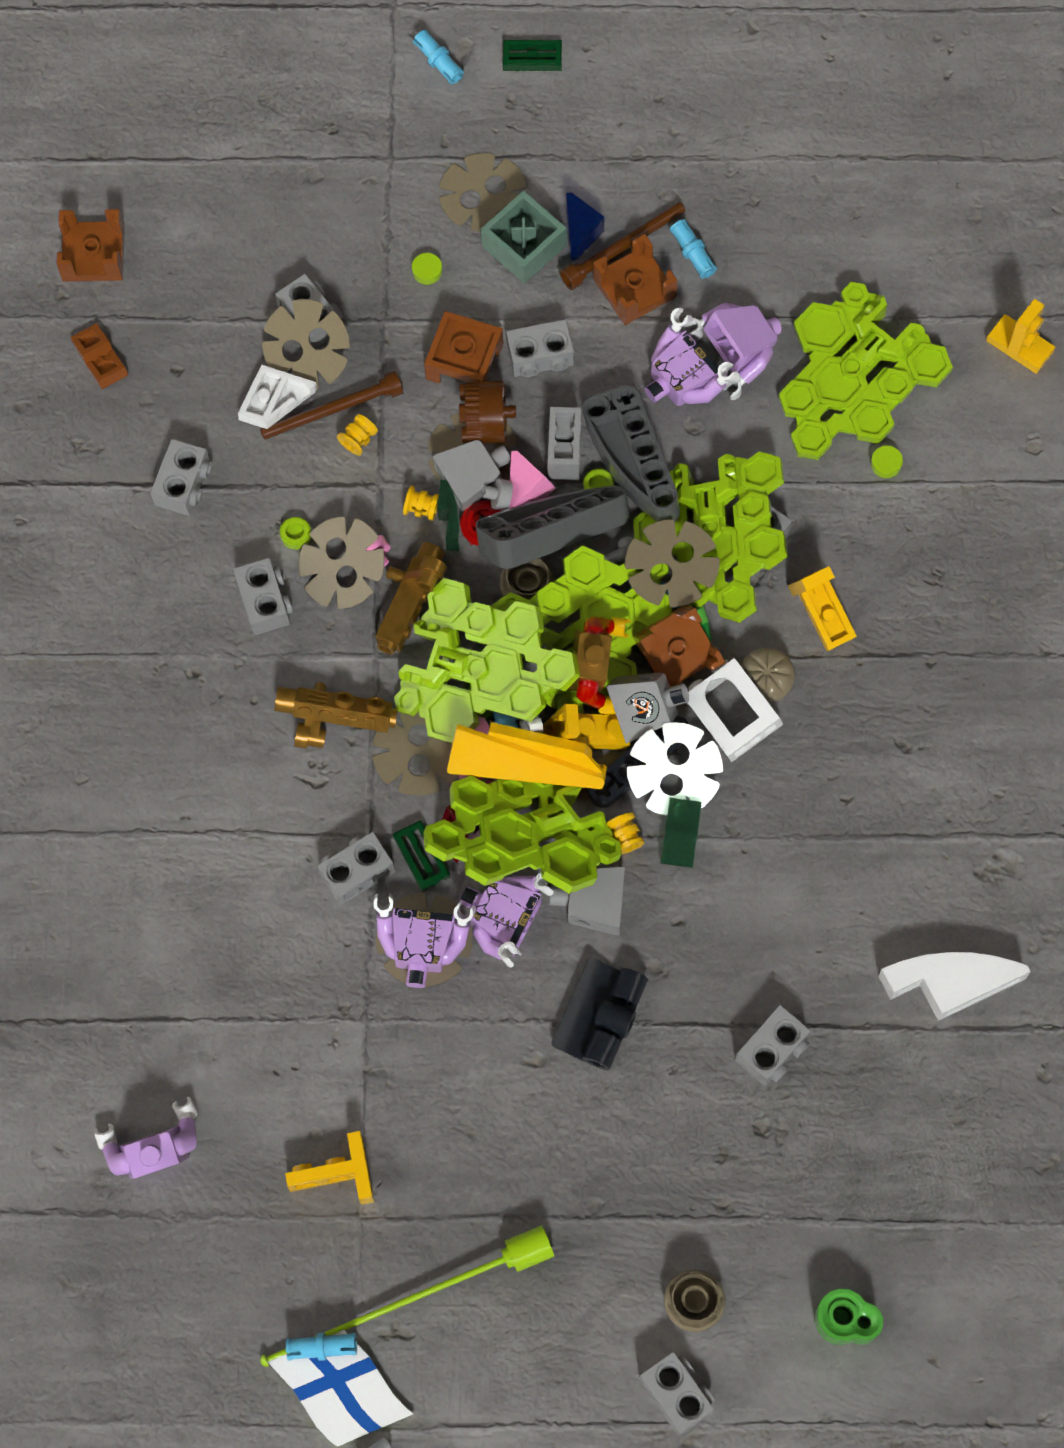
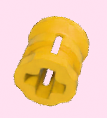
(357, 434)
(420, 503)
(626, 832)

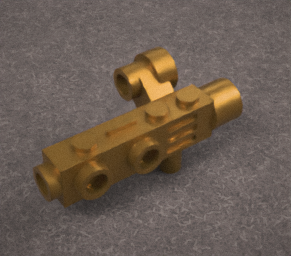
(412, 593)
(335, 708)

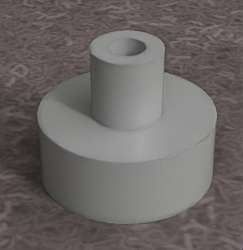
(499, 494)

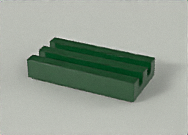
(532, 59)
(432, 878)

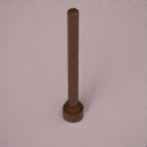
(574, 274)
(388, 386)

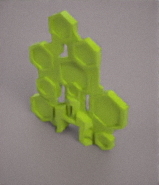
(842, 381)
(749, 544)
(587, 589)
(494, 673)
(512, 840)

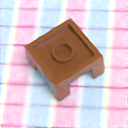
(91, 248)
(635, 282)
(463, 349)
(678, 646)

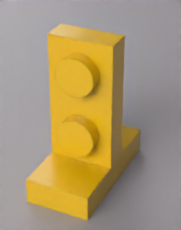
(1020, 338)
(824, 608)
(595, 730)
(335, 1171)

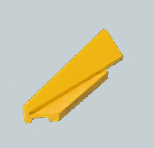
(524, 756)

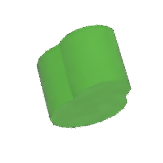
(847, 1318)

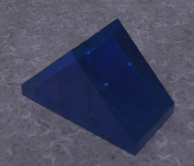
(584, 225)

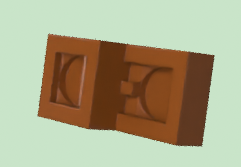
(99, 356)

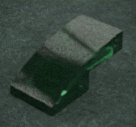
(448, 512)
(681, 832)

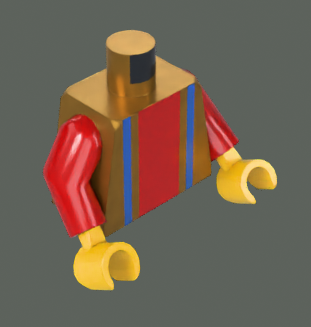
(593, 656)

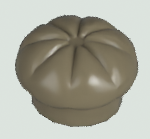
(526, 578)
(770, 672)
(694, 1300)

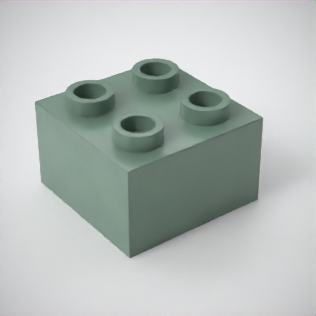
(524, 237)

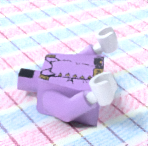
(740, 338)
(684, 369)
(505, 913)
(421, 938)
(152, 1151)

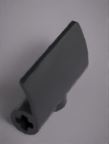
(599, 1013)

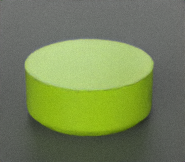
(427, 268)
(886, 461)
(597, 478)
(295, 532)

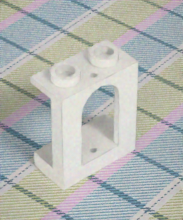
(753, 733)

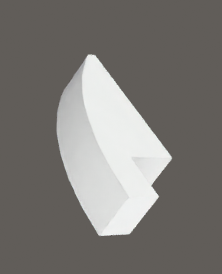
(952, 978)

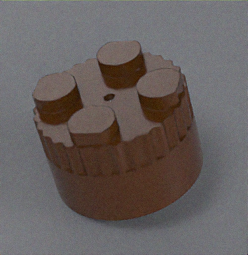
(484, 412)

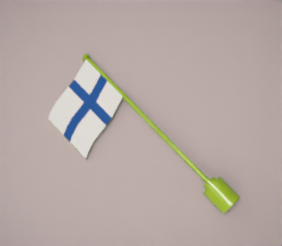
(347, 1391)

